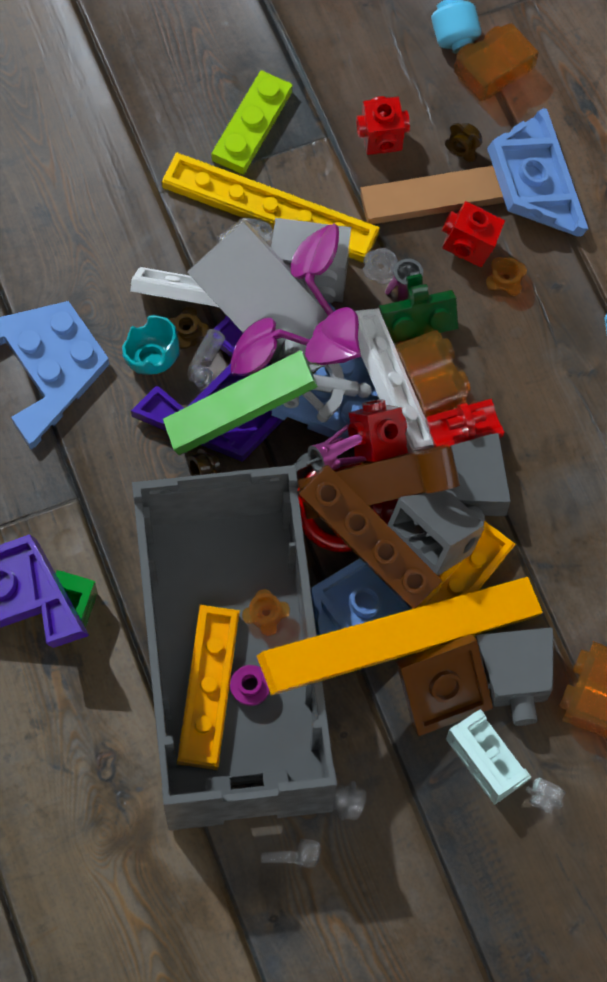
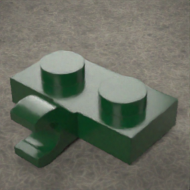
(421, 312)

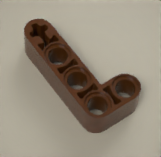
(399, 476)

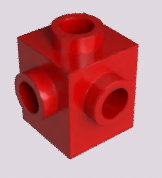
(382, 125)
(472, 233)
(381, 430)

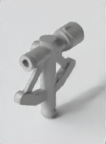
(334, 384)

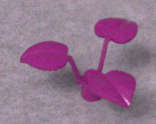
(333, 339)

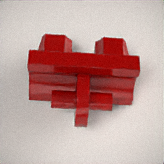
(464, 423)

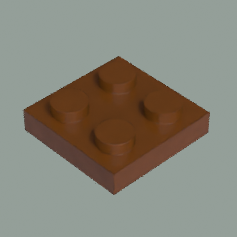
(444, 684)

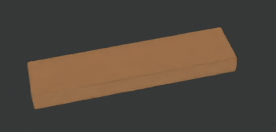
(430, 195)

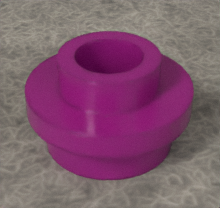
(249, 697)

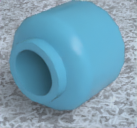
(455, 24)

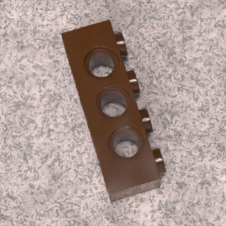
(369, 537)

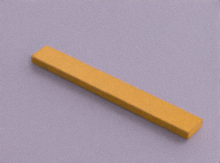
(397, 635)

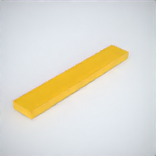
(258, 201)

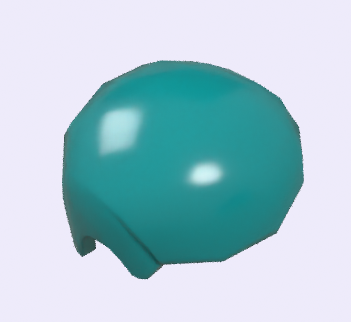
(152, 346)

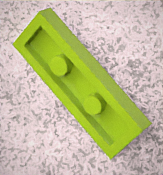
(252, 122)

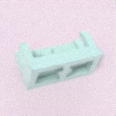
(487, 757)

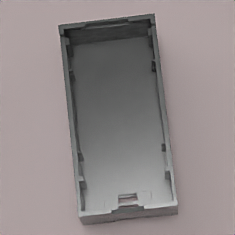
(216, 547)

